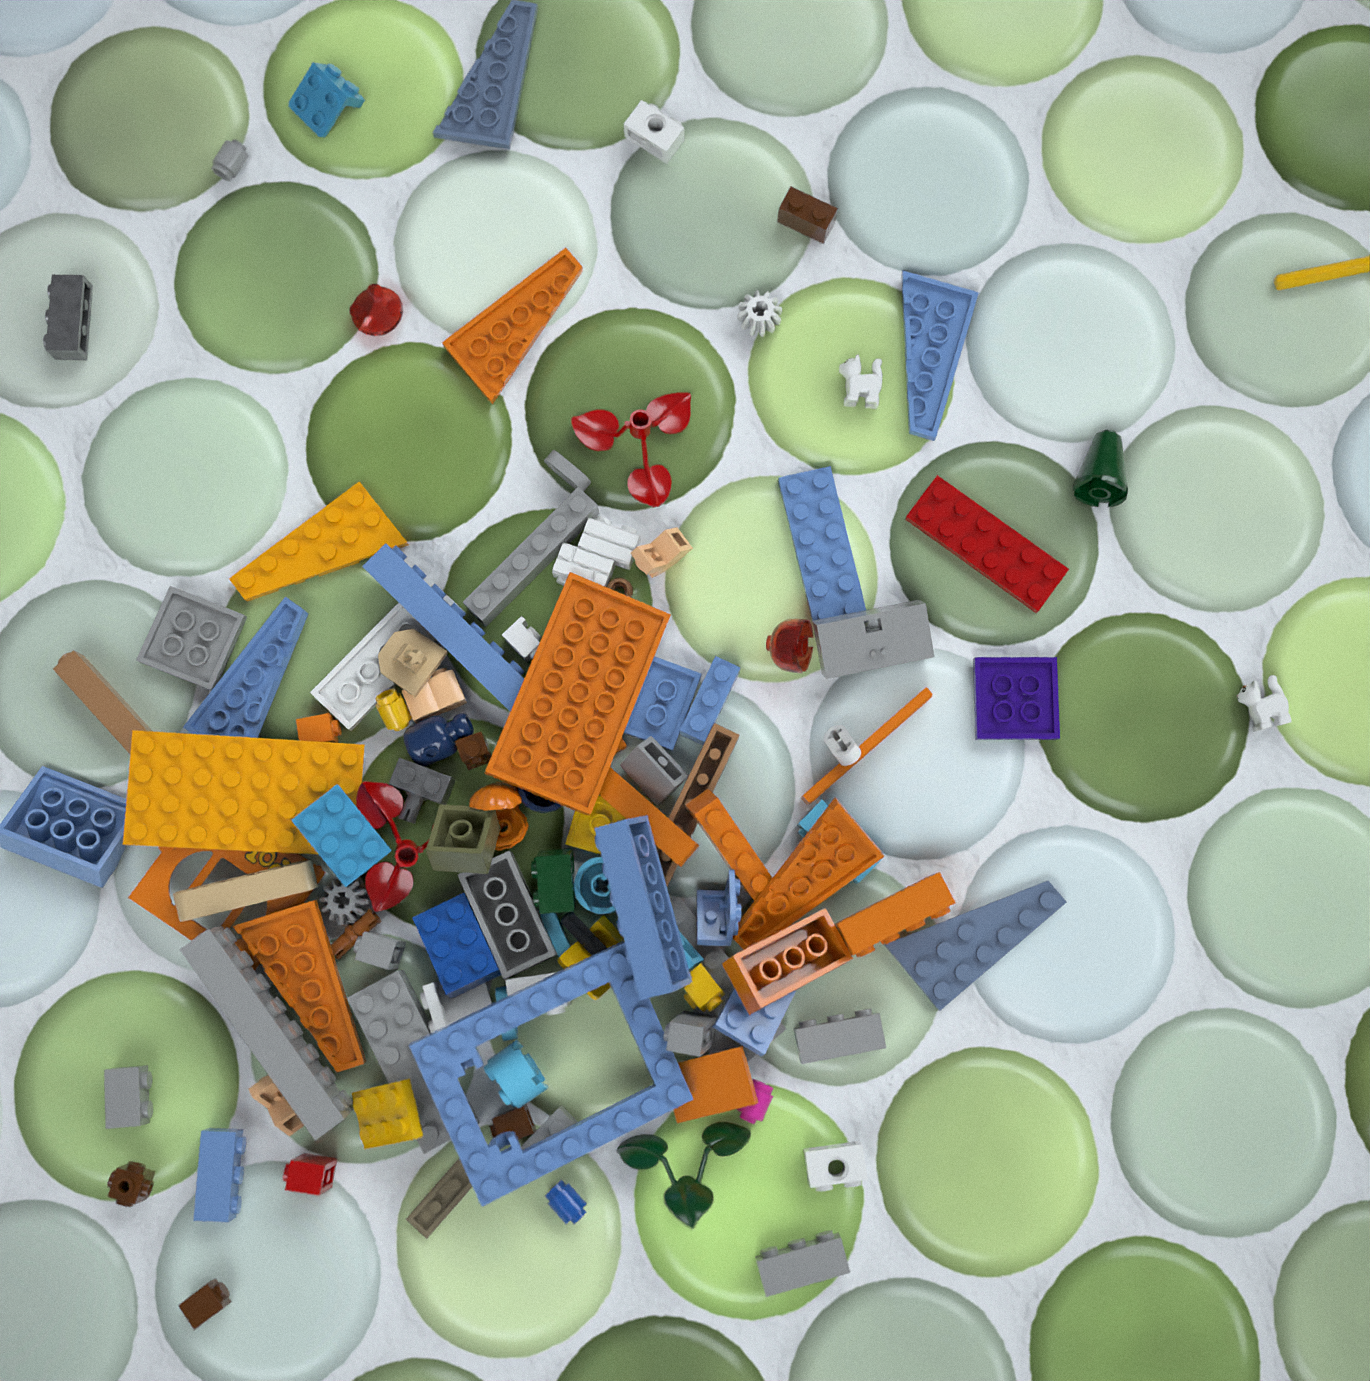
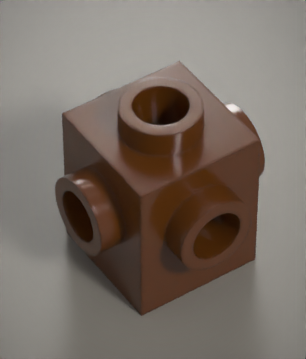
(140, 1184)

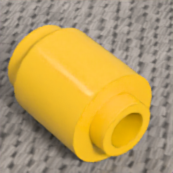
(393, 710)

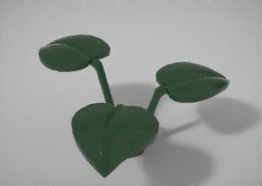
(688, 1196)

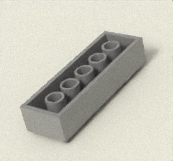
(392, 1020)

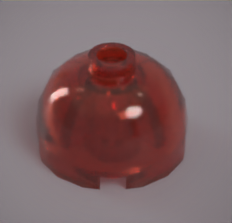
(790, 645)

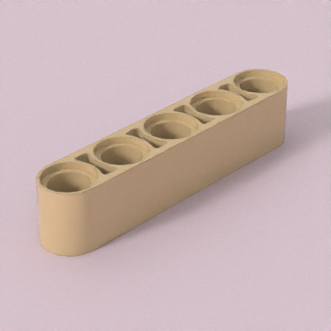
(245, 890)

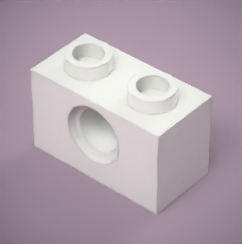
(661, 143)
(819, 1157)

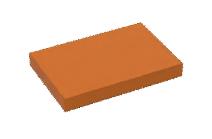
(717, 1084)

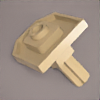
(410, 660)

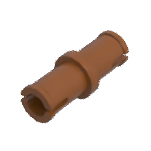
(349, 937)

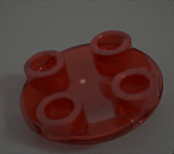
(376, 310)

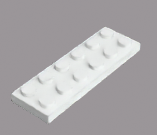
(357, 679)

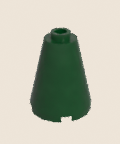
(1102, 472)

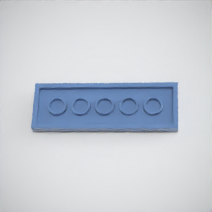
(821, 543)

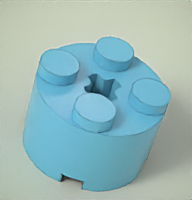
(586, 884)
(516, 1075)

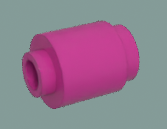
(758, 1111)

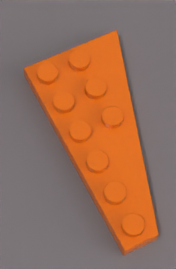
(502, 334)
(818, 867)
(304, 970)

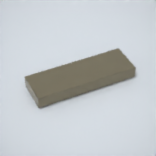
(440, 1200)

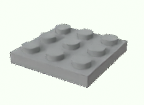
(191, 638)

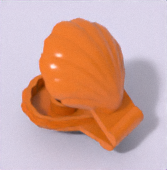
(505, 801)

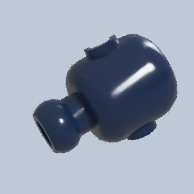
(435, 738)

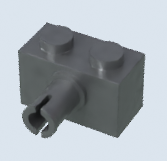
(420, 785)

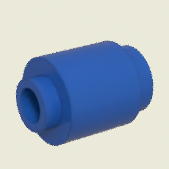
(566, 1202)

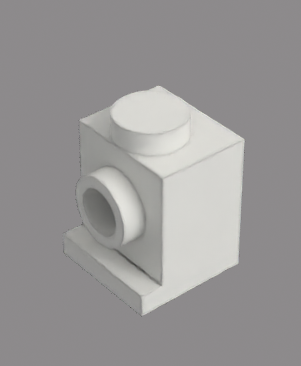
(522, 640)

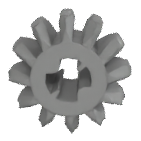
(337, 909)

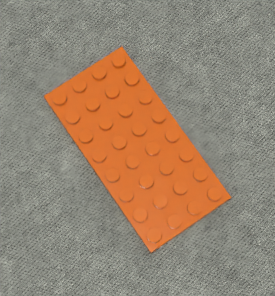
(578, 694)

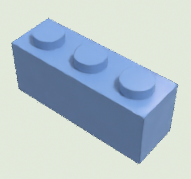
(710, 700)
(219, 1175)

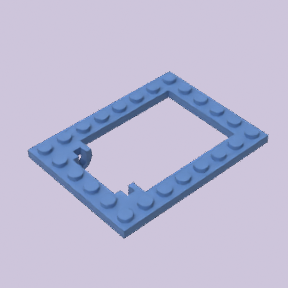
(453, 1049)

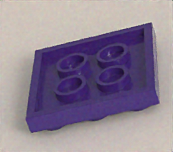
(1016, 698)

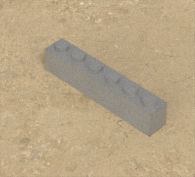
(531, 557)

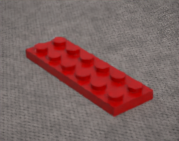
(986, 544)

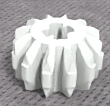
(749, 314)

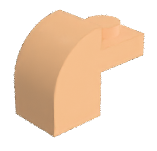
(661, 552)
(279, 1109)

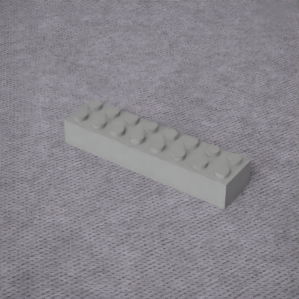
(268, 1030)

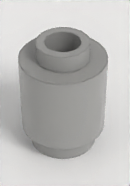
(229, 159)

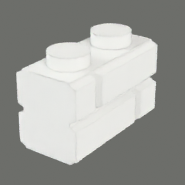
(610, 541)
(582, 563)

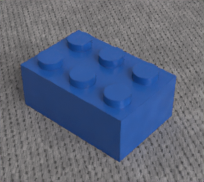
(456, 946)

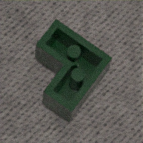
(555, 880)

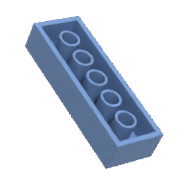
(643, 907)

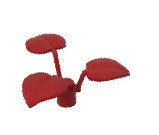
(668, 412)
(385, 882)

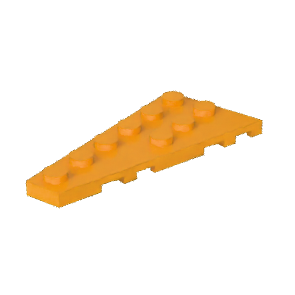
(330, 540)

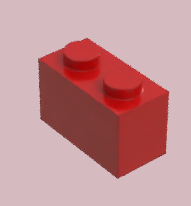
(309, 1174)

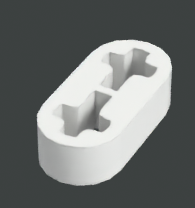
(838, 747)

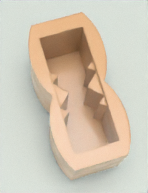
(437, 696)

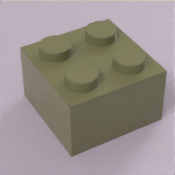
(463, 839)

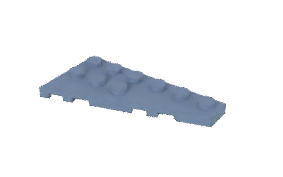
(492, 89)

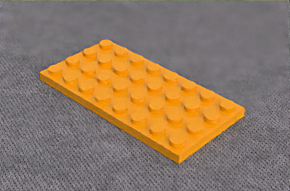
(231, 789)

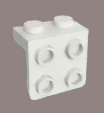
(448, 1010)

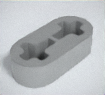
(567, 471)

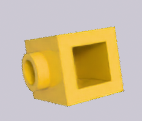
(703, 990)

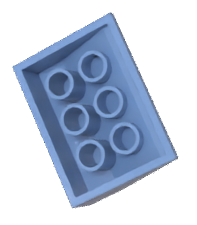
(67, 826)

